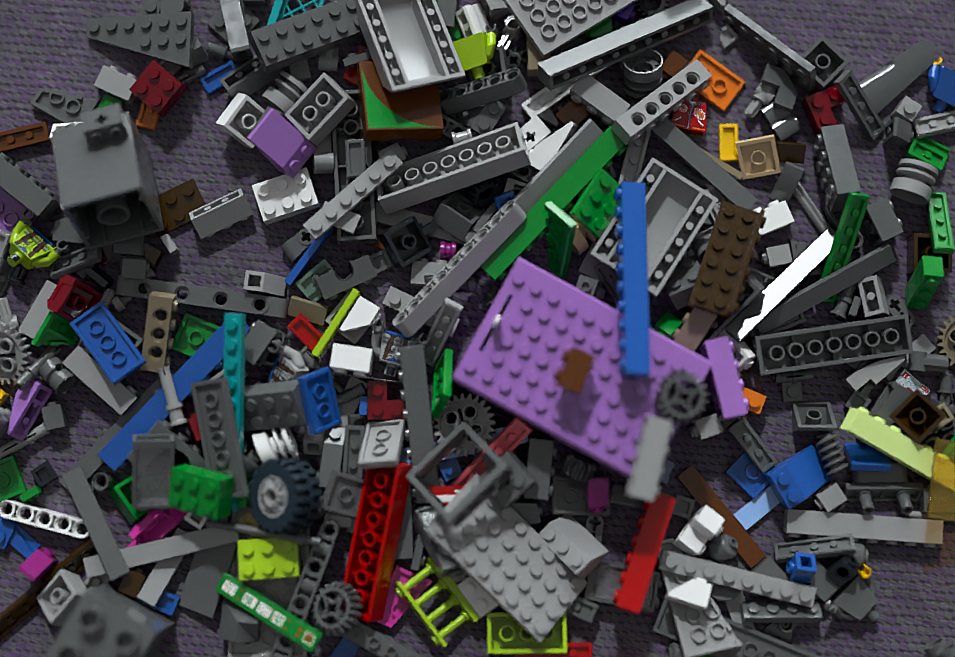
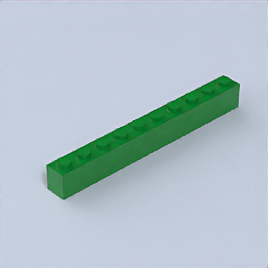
(560, 194)

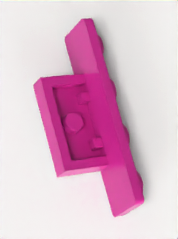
(156, 525)

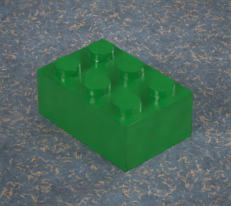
(201, 491)

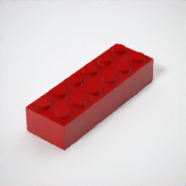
(645, 551)

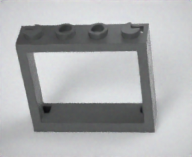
(478, 494)

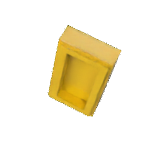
(727, 142)

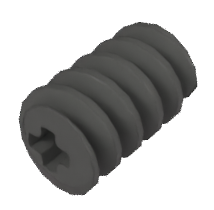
(831, 452)

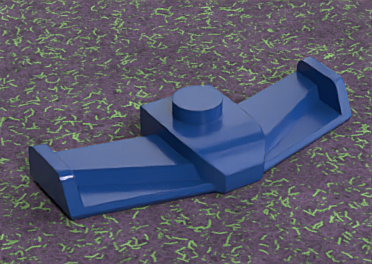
(15, 535)

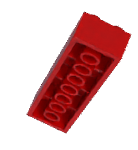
(377, 537)

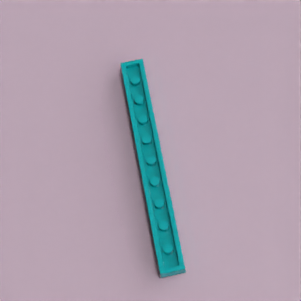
(235, 371)

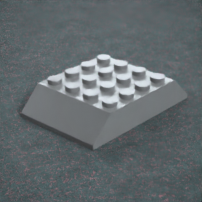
(408, 43)
(673, 218)

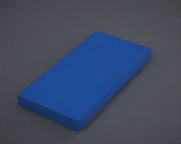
(108, 343)

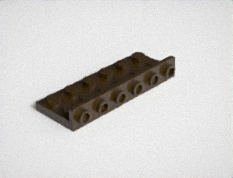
(727, 260)

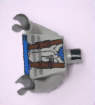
(387, 342)
(288, 364)

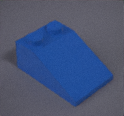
(797, 477)

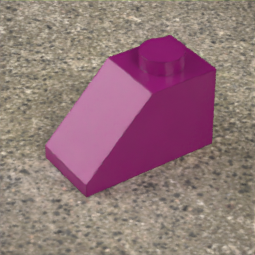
(597, 495)
(38, 564)

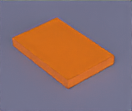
(722, 85)

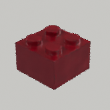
(158, 88)

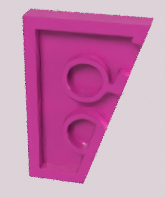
(395, 605)

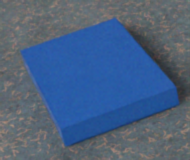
(319, 400)

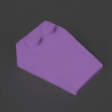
(281, 143)

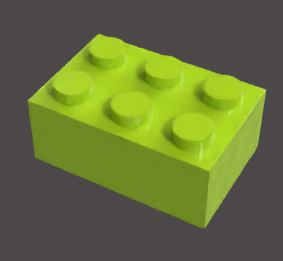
(268, 559)

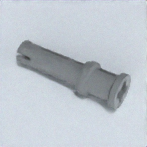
(173, 405)

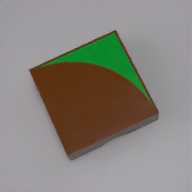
(400, 114)

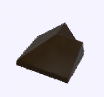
(917, 416)

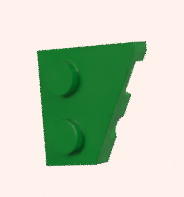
(55, 331)

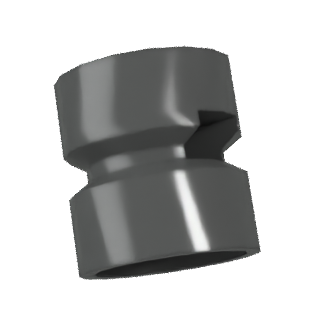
(57, 375)

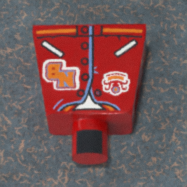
(691, 117)

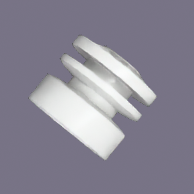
(277, 445)

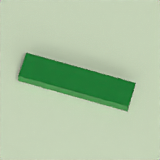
(940, 224)

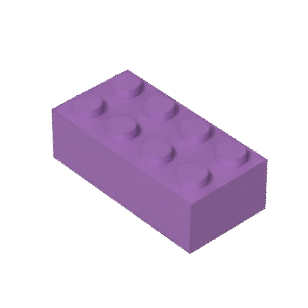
(724, 380)

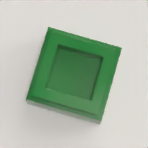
(31, 494)

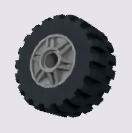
(284, 496)

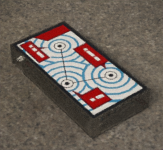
(910, 381)

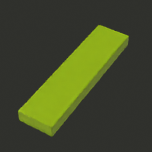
(336, 323)

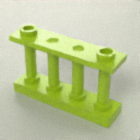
(456, 598)

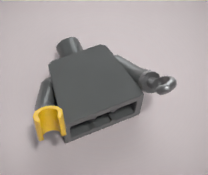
(855, 598)

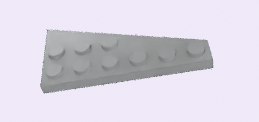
(697, 629)

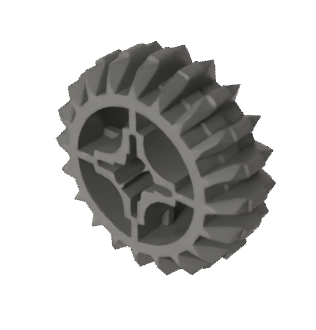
(685, 403)
(330, 609)

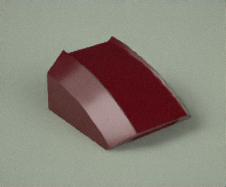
(72, 298)

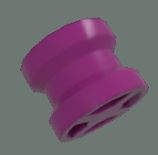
(447, 250)

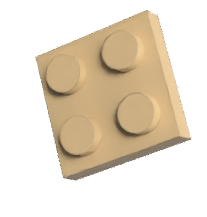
(758, 157)

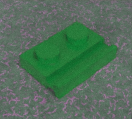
(928, 151)

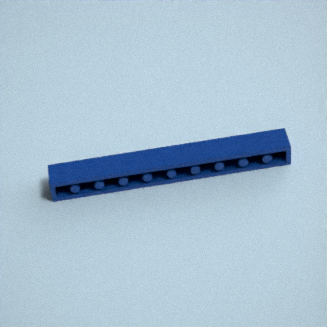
(632, 281)
(194, 370)

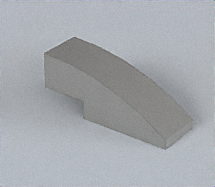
(872, 372)

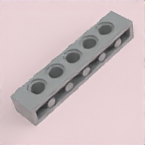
(693, 73)

